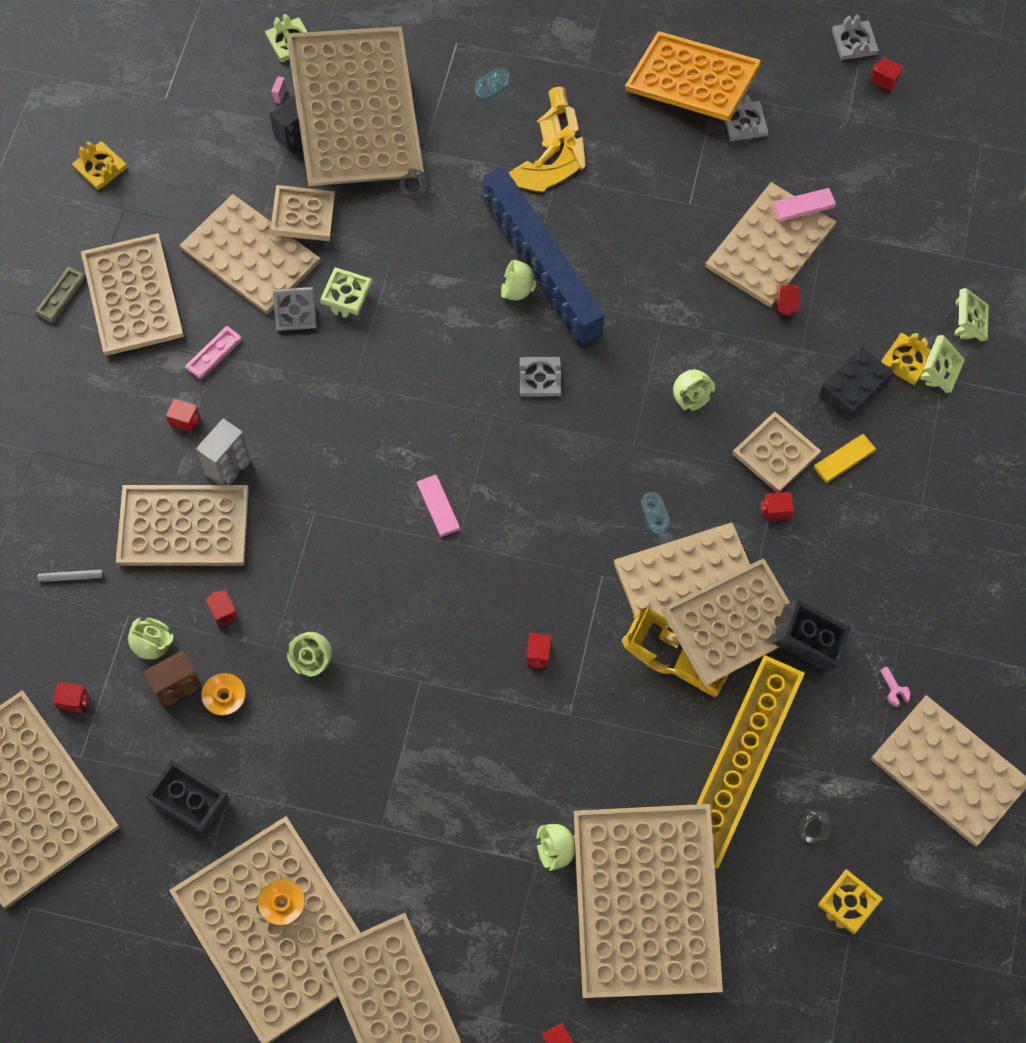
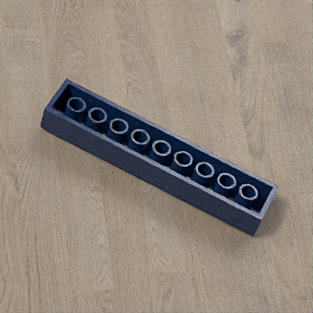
(543, 256)

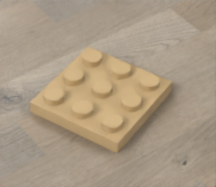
(302, 213)
(776, 452)

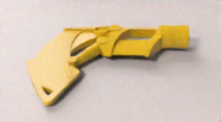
(539, 177)

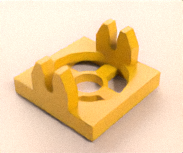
(106, 175)
(902, 369)
(859, 889)

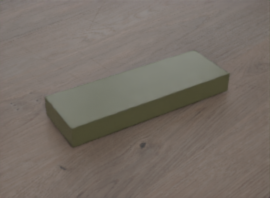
(60, 294)

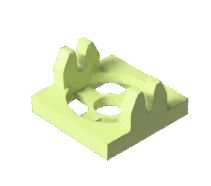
(283, 27)
(349, 278)
(967, 304)
(942, 350)

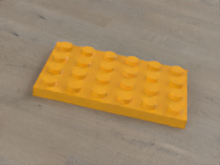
(693, 76)

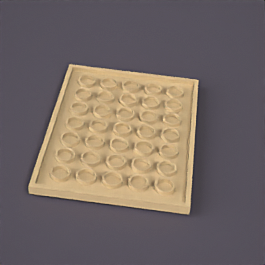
(354, 105)
(44, 803)
(647, 901)
(267, 966)

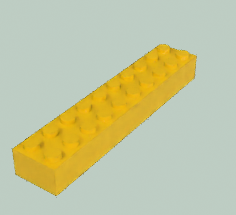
(748, 749)

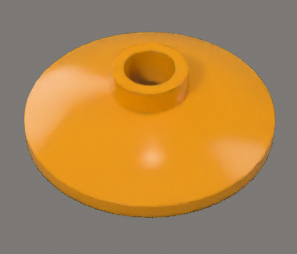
(219, 685)
(276, 892)

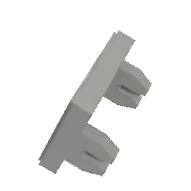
(856, 51)
(747, 132)
(308, 294)
(553, 390)

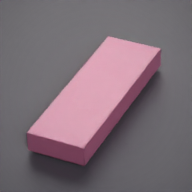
(804, 204)
(213, 353)
(438, 505)

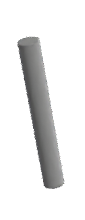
(74, 575)

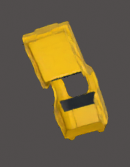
(642, 638)

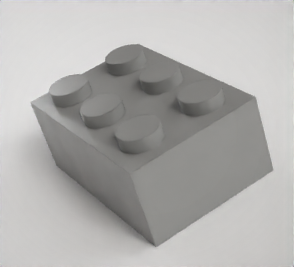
(223, 453)

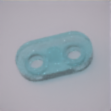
(493, 82)
(655, 513)

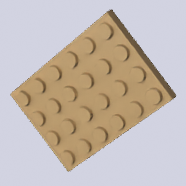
(766, 251)
(243, 254)
(131, 294)
(182, 525)
(680, 567)
(728, 621)
(950, 770)
(388, 987)

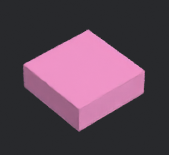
(279, 90)

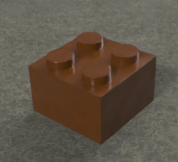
(172, 679)

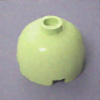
(518, 281)
(693, 389)
(149, 638)
(309, 653)
(556, 846)

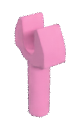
(895, 689)

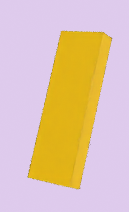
(844, 458)

